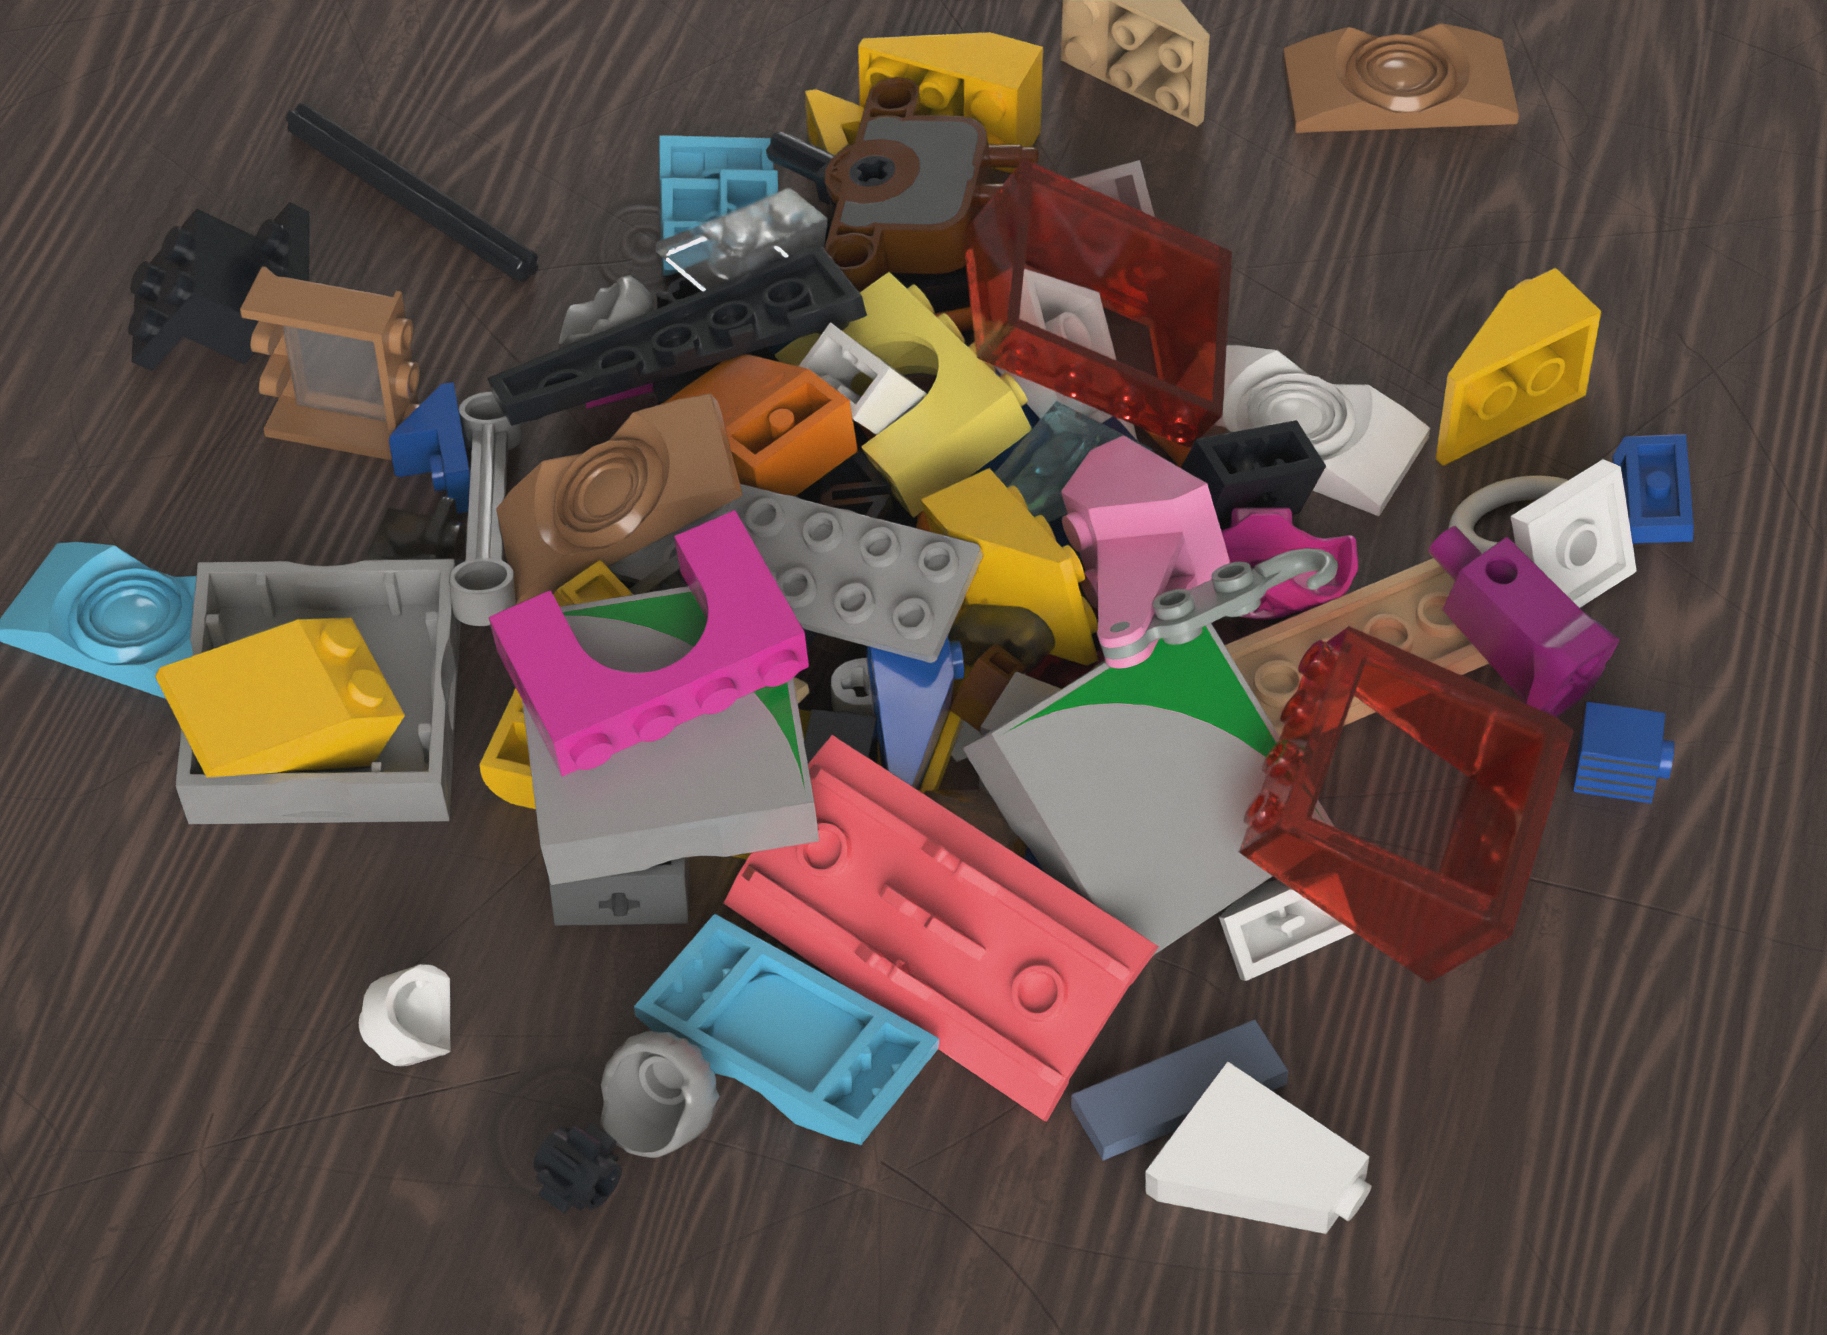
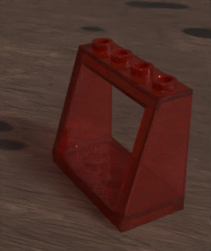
(1141, 272)
(1398, 906)

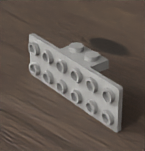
(846, 571)

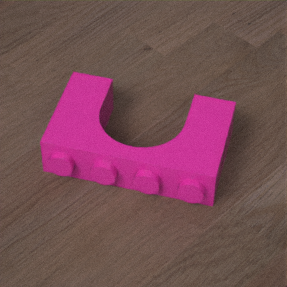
(597, 711)

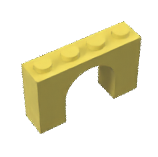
(963, 417)

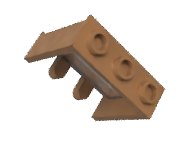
(333, 363)

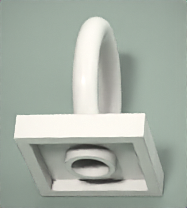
(1571, 531)

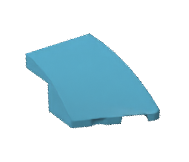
(708, 179)

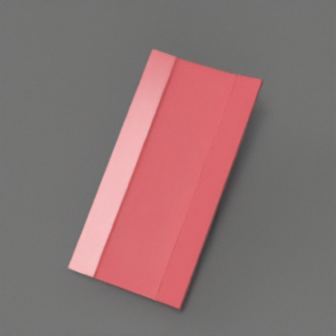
(944, 928)

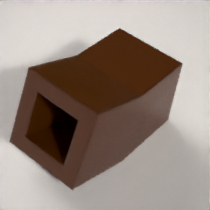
(985, 685)

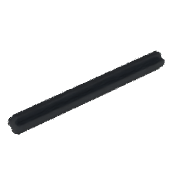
(413, 192)

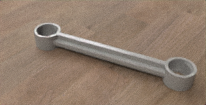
(484, 581)

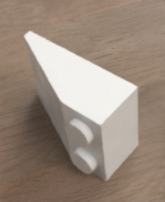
(1074, 315)

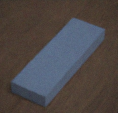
(1164, 1091)

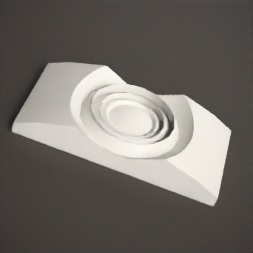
(1354, 428)

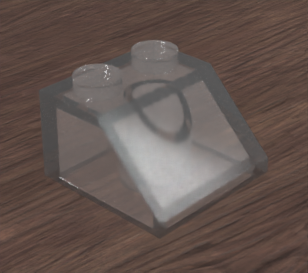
(744, 239)

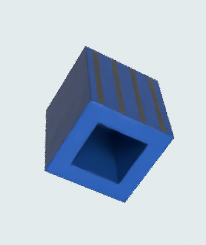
(1622, 752)

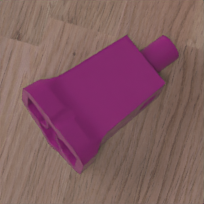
(1522, 622)

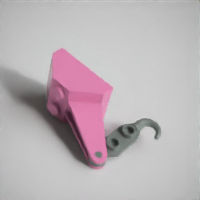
(1160, 554)

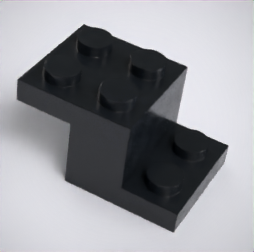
(203, 279)

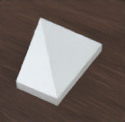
(1275, 927)

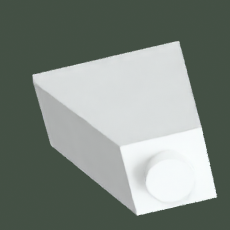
(1258, 1160)

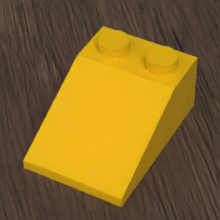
(1519, 365)
(284, 701)

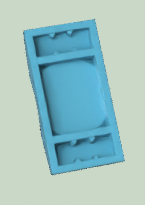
(103, 614)
(787, 1031)

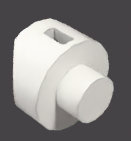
(408, 1015)

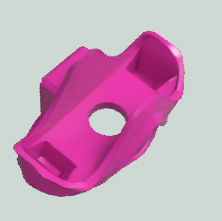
(1266, 532)

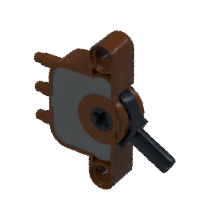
(902, 186)

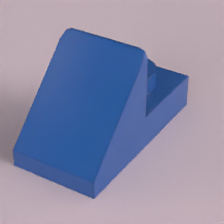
(434, 443)

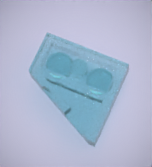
(1051, 456)

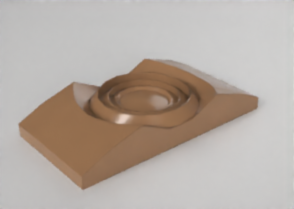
(1399, 80)
(619, 495)

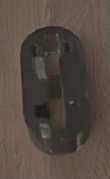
(1012, 628)

